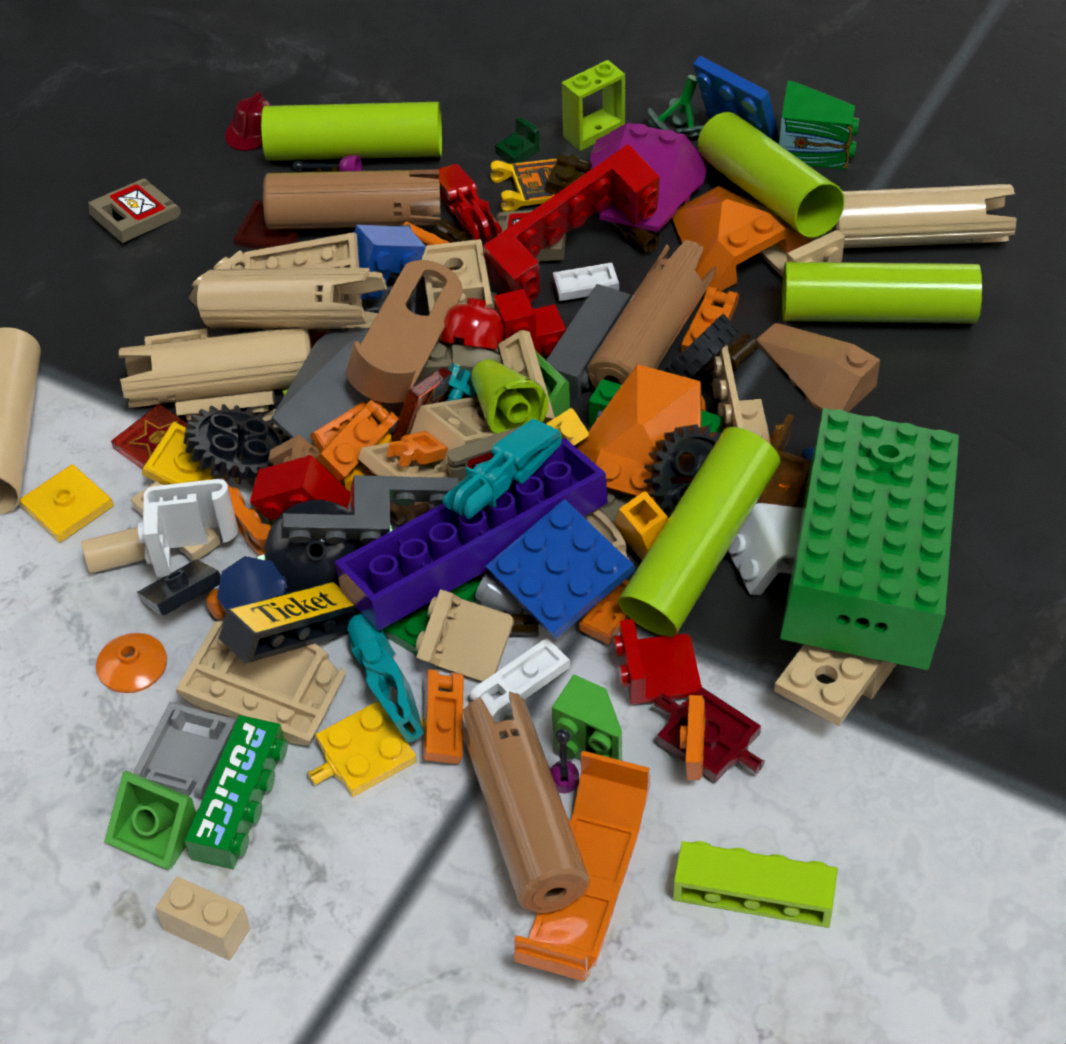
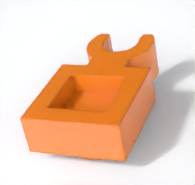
(417, 447)

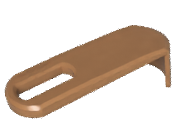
(398, 339)

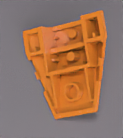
(731, 232)
(634, 420)

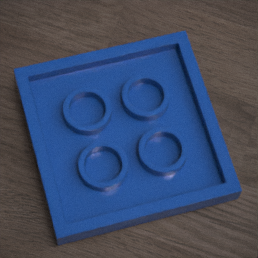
(728, 92)
(560, 568)

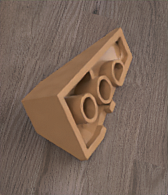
(824, 368)

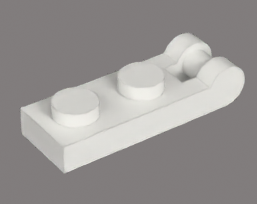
(521, 676)

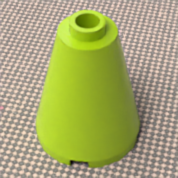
(507, 396)

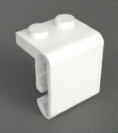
(179, 518)
(766, 545)

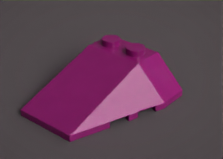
(669, 155)

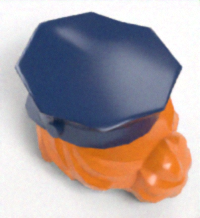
(245, 583)

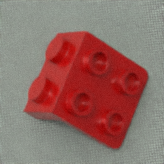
(656, 665)

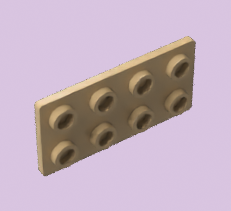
(736, 413)

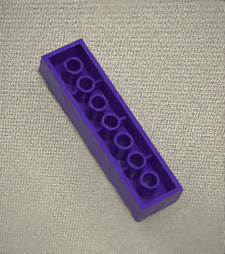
(448, 549)

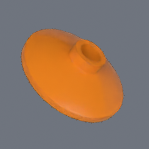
(134, 672)

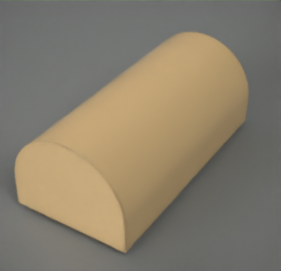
(113, 550)

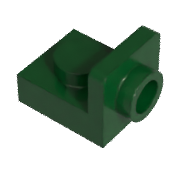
(521, 144)

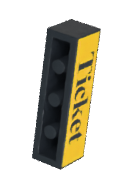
(287, 622)

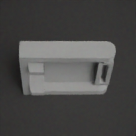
(184, 758)

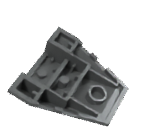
(322, 388)

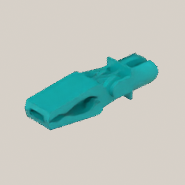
(514, 460)
(383, 673)

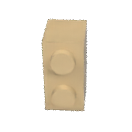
(203, 918)

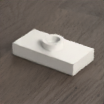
(581, 281)

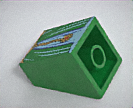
(818, 127)

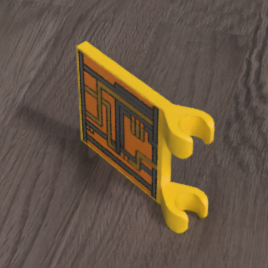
(529, 181)

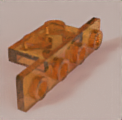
(791, 473)

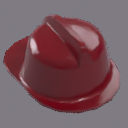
(245, 129)

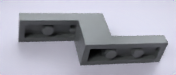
(368, 509)

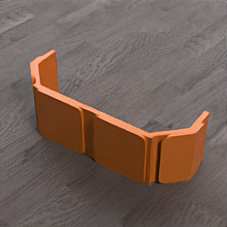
(606, 831)

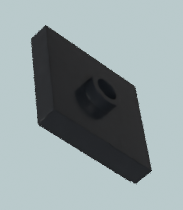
(180, 587)

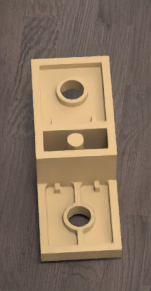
(472, 272)
(449, 422)
(832, 701)

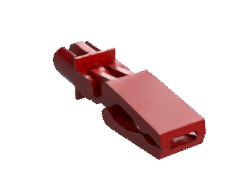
(461, 199)

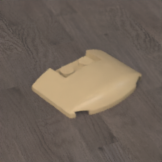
(327, 252)
(280, 689)

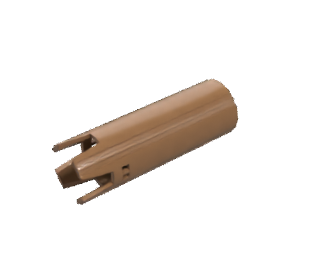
(351, 199)
(652, 316)
(525, 808)

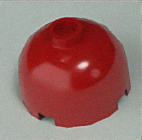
(473, 325)

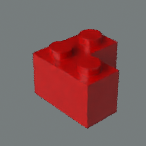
(542, 323)
(295, 482)

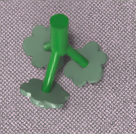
(680, 110)

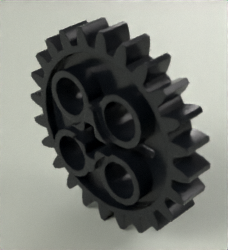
(214, 442)
(691, 447)

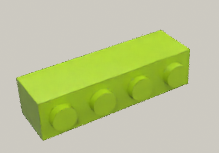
(755, 883)

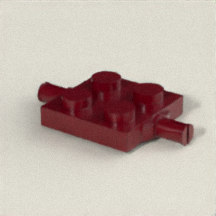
(725, 736)

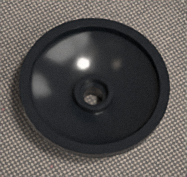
(294, 559)

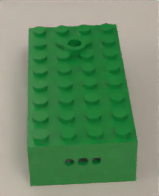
(874, 540)

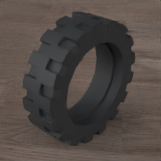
(703, 348)

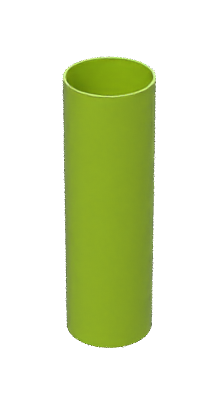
(352, 129)
(771, 174)
(881, 292)
(699, 531)

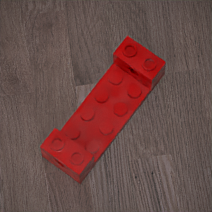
(619, 178)

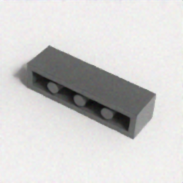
(586, 335)

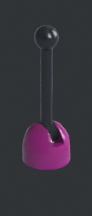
(347, 163)
(564, 768)

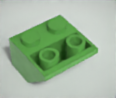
(589, 718)

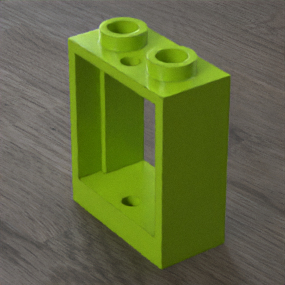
(583, 131)

